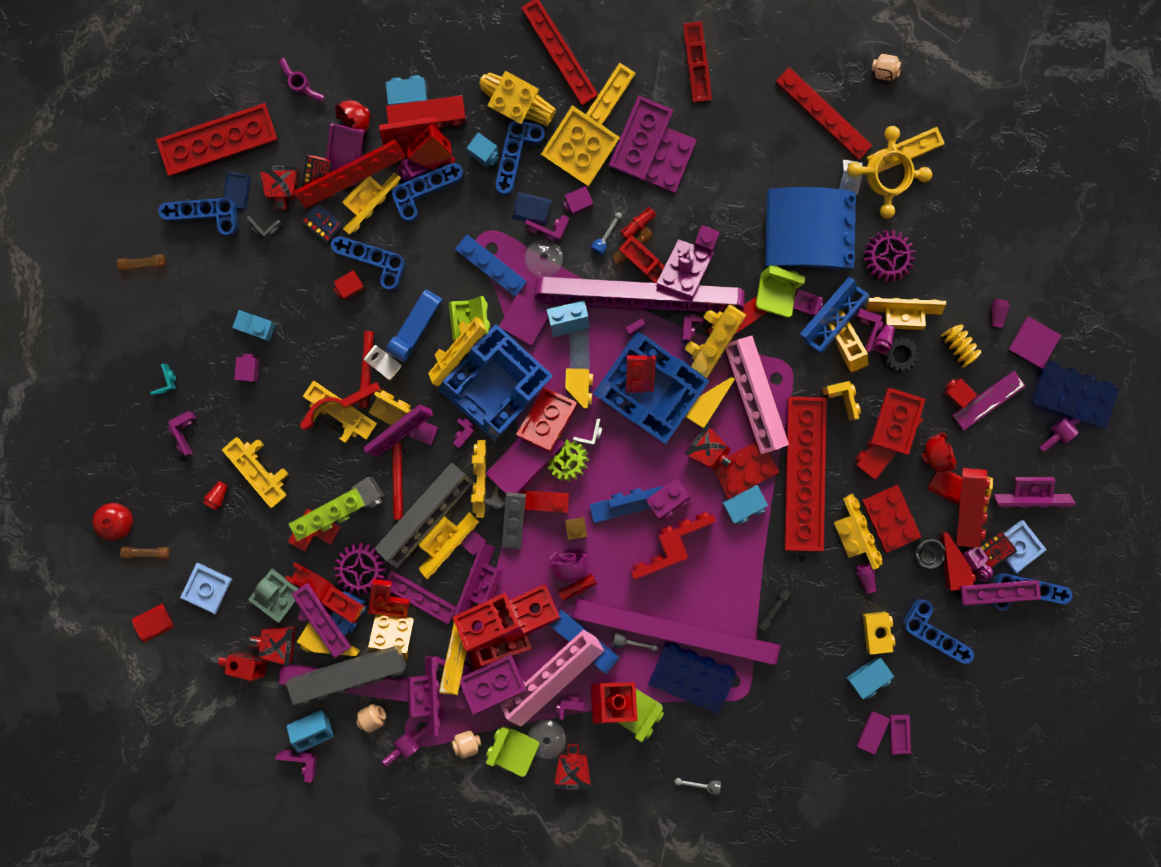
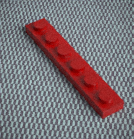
(559, 52)
(823, 113)
(350, 174)

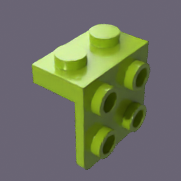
(778, 290)
(466, 312)
(647, 712)
(512, 751)

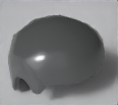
(930, 554)

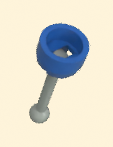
(600, 245)

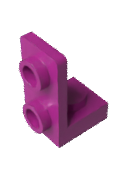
(559, 227)
(866, 318)
(181, 421)
(308, 769)

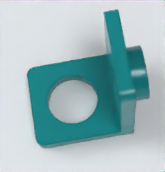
(170, 378)

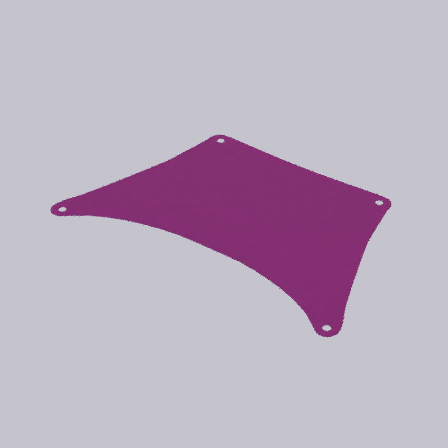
(724, 564)

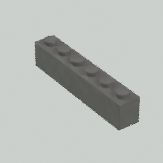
(424, 515)
(346, 674)

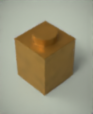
(576, 528)

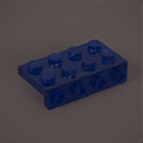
(1075, 395)
(692, 677)

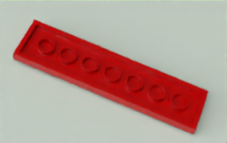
(805, 474)

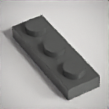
(513, 520)

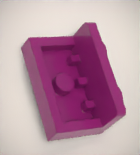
(669, 499)

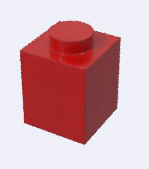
(348, 285)
(959, 393)

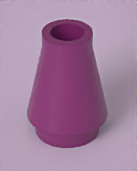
(999, 312)
(884, 340)
(867, 577)

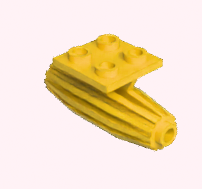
(516, 98)

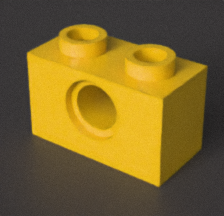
(871, 623)

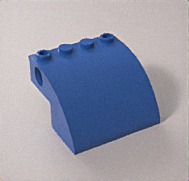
(810, 228)
(495, 382)
(674, 390)

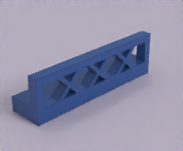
(828, 313)

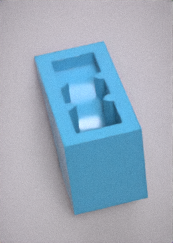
(254, 325)

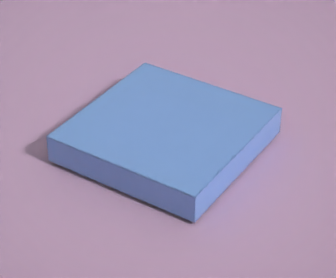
(1027, 546)
(206, 588)

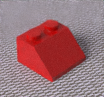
(614, 702)

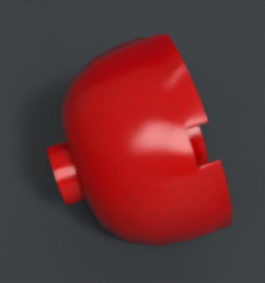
(353, 115)
(939, 453)
(112, 521)

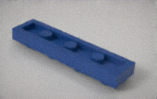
(491, 265)

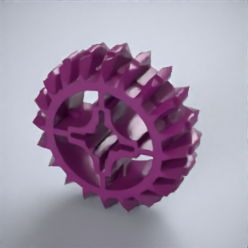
(905, 252)
(361, 559)

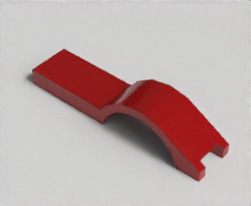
(351, 400)
(327, 593)

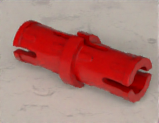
(638, 223)
(577, 587)

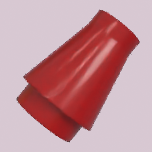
(215, 496)

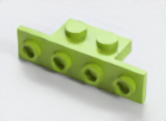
(327, 514)

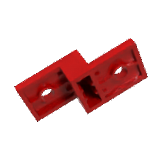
(672, 545)
(506, 618)

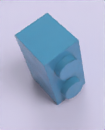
(406, 90)
(483, 151)
(568, 318)
(745, 504)
(870, 678)
(310, 731)

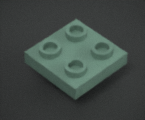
(274, 595)

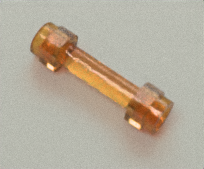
(645, 235)
(157, 260)
(160, 552)

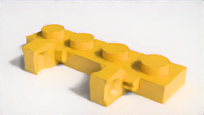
(724, 328)
(451, 358)
(352, 419)
(245, 460)
(479, 469)

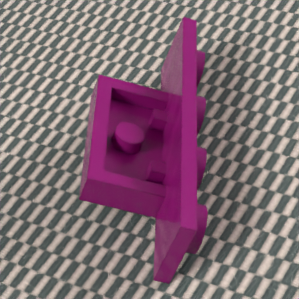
(1034, 492)
(481, 580)
(423, 695)

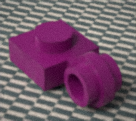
(976, 559)

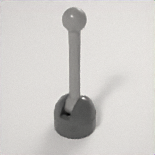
(620, 640)
(712, 787)

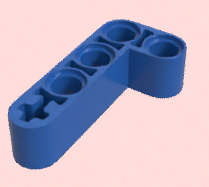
(514, 158)
(430, 188)
(198, 212)
(367, 258)
(414, 326)
(1048, 595)
(570, 628)
(938, 637)

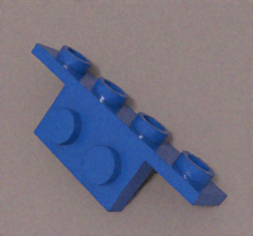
(622, 505)

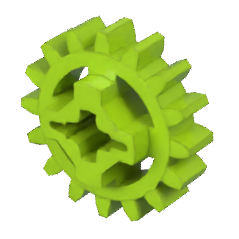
(574, 464)

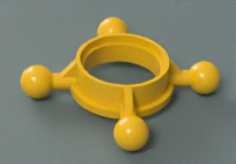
(855, 170)

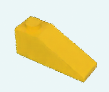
(850, 346)
(707, 404)
(312, 642)

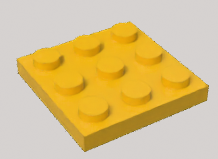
(580, 146)

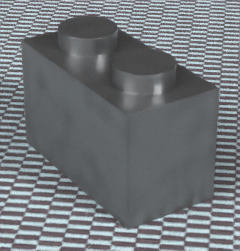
(369, 492)

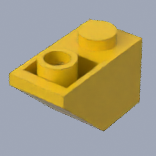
(577, 385)

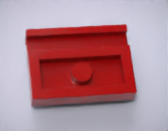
(640, 373)

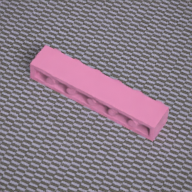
(756, 394)
(553, 677)

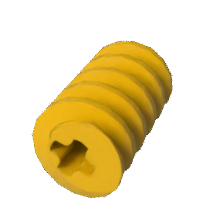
(961, 344)

